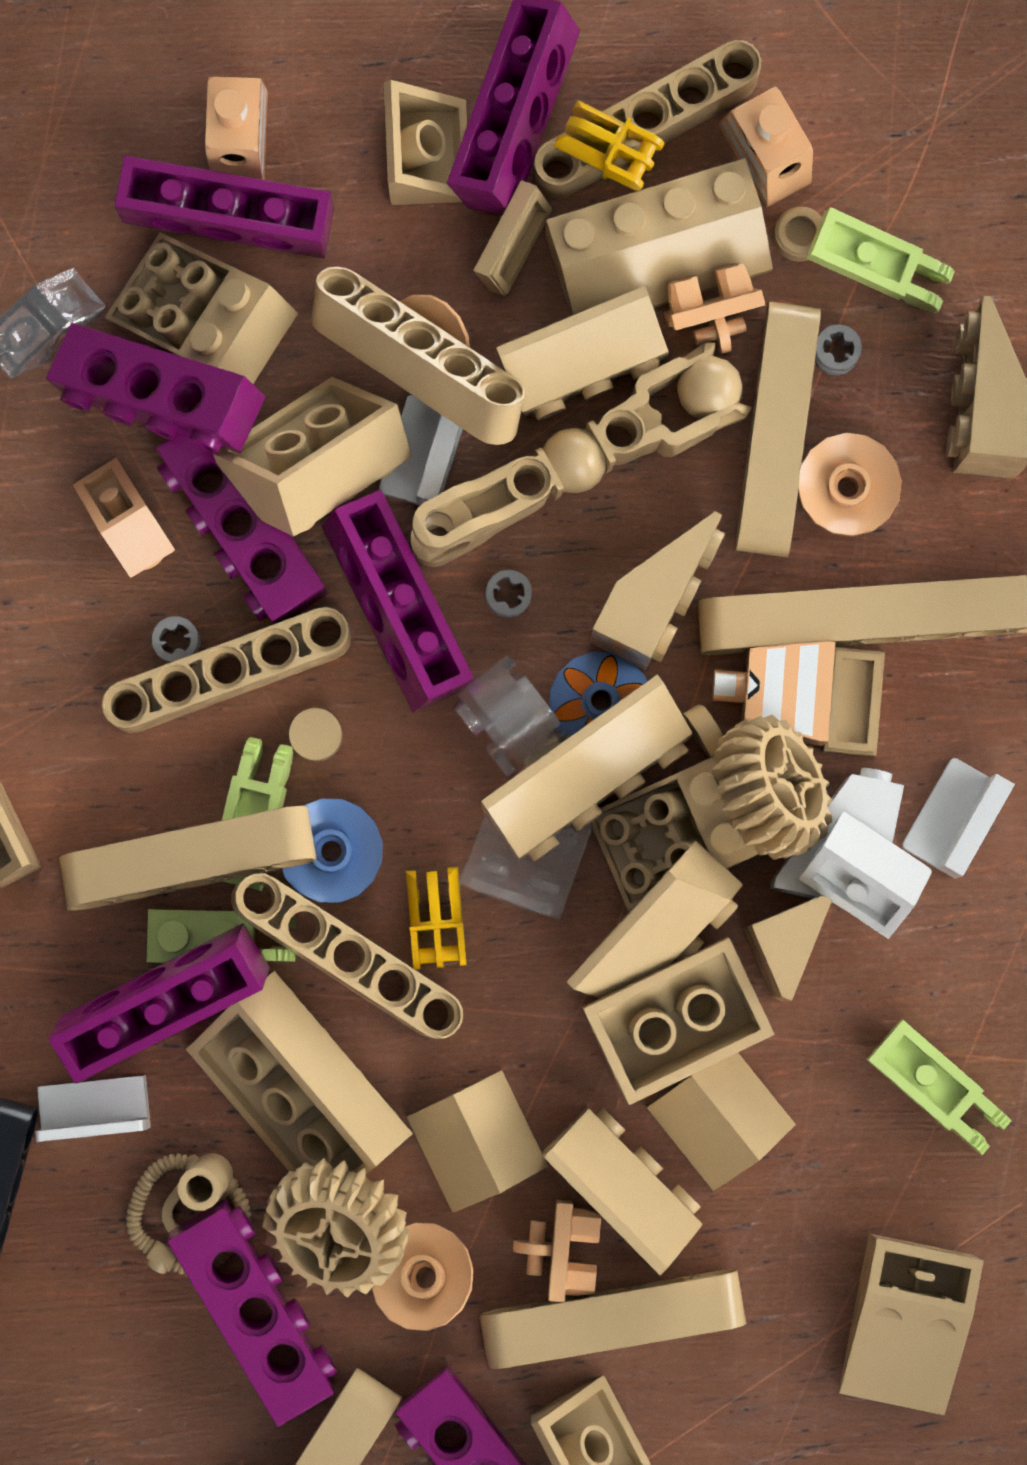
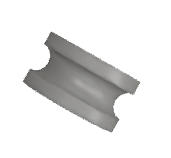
(848, 339)
(515, 578)
(173, 625)

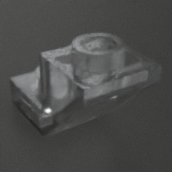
(41, 317)

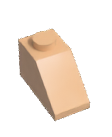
(123, 518)

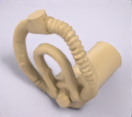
(203, 1185)

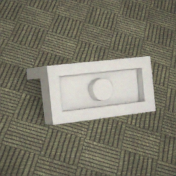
(433, 448)
(956, 817)
(866, 875)
(93, 1108)

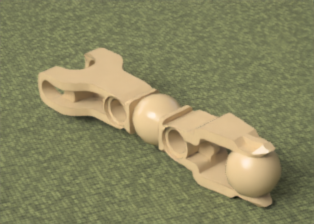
(578, 457)

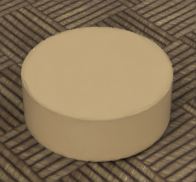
(796, 232)
(703, 728)
(315, 734)

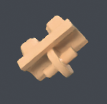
(690, 309)
(565, 1276)

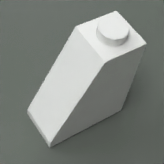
(865, 797)

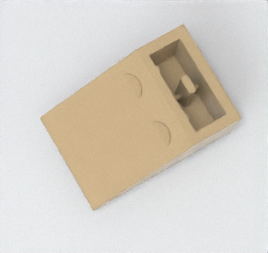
(202, 309)
(990, 399)
(644, 600)
(660, 822)
(910, 1323)

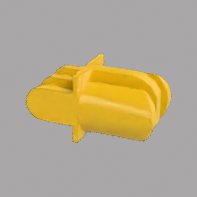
(602, 139)
(438, 953)

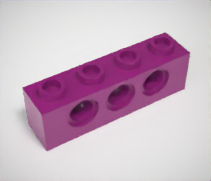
(513, 104)
(224, 207)
(92, 357)
(278, 598)
(397, 601)
(159, 1003)
(283, 1389)
(447, 1399)

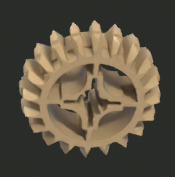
(772, 787)
(335, 1228)

